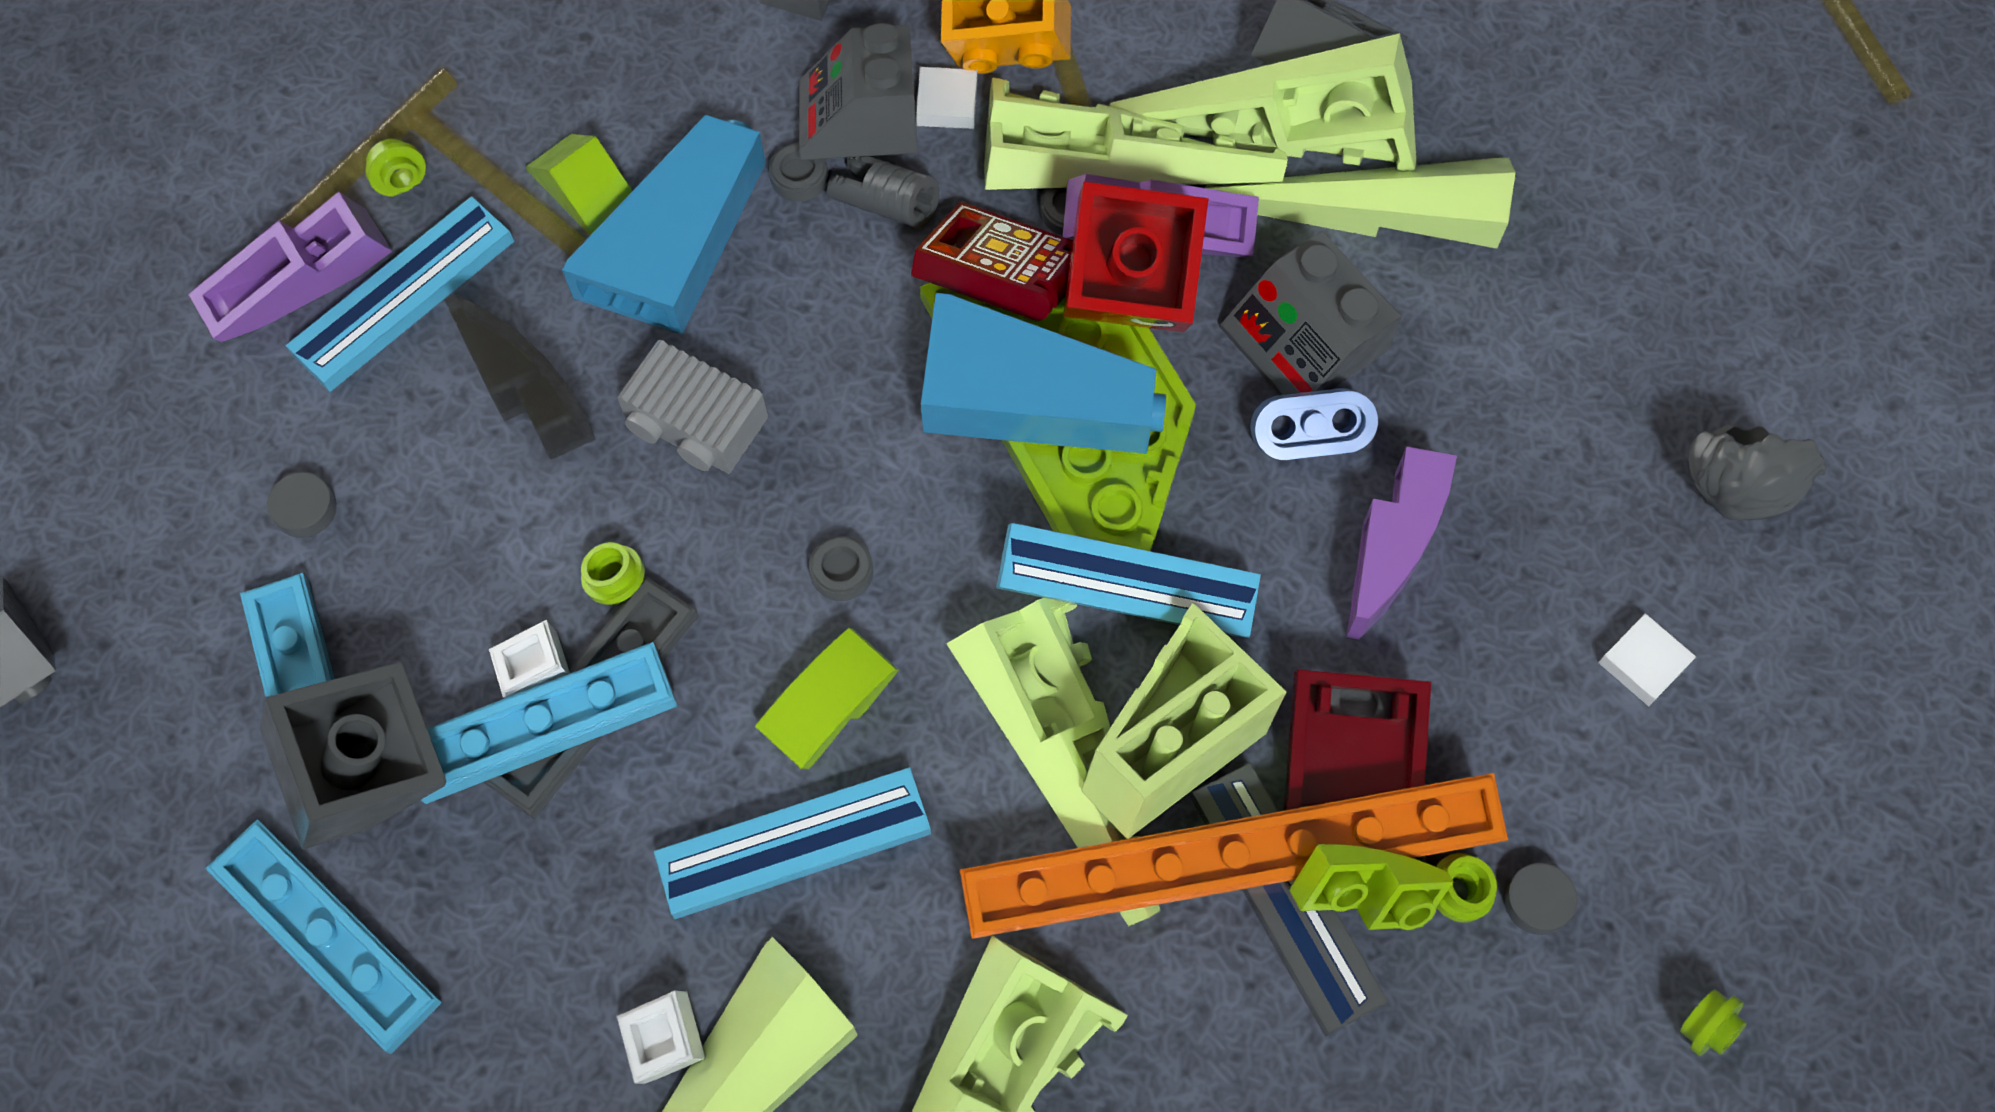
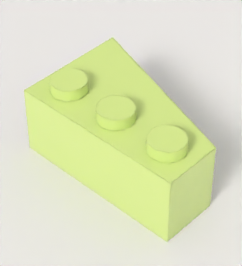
(1181, 725)

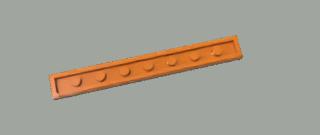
(1226, 855)

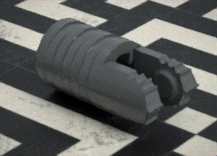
(887, 191)

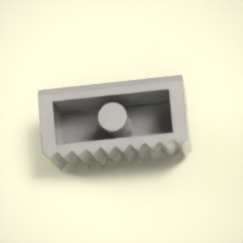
(692, 408)

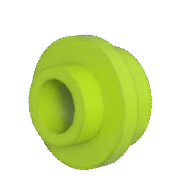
(388, 157)
(605, 561)
(1480, 884)
(1714, 1023)

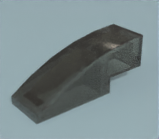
(521, 378)

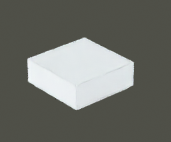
(946, 97)
(529, 659)
(1647, 659)
(660, 1037)

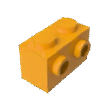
(1006, 32)

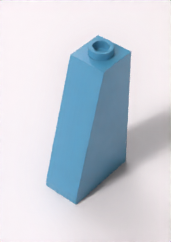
(671, 229)
(1031, 384)

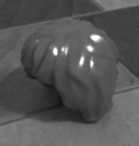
(1753, 471)

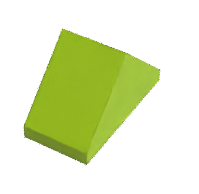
(581, 179)

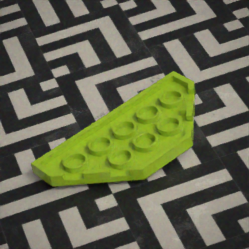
(1100, 491)

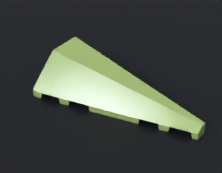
(1330, 102)
(1051, 142)
(1439, 200)
(1042, 703)
(1012, 1035)
(766, 1040)

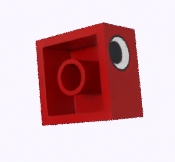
(1135, 257)

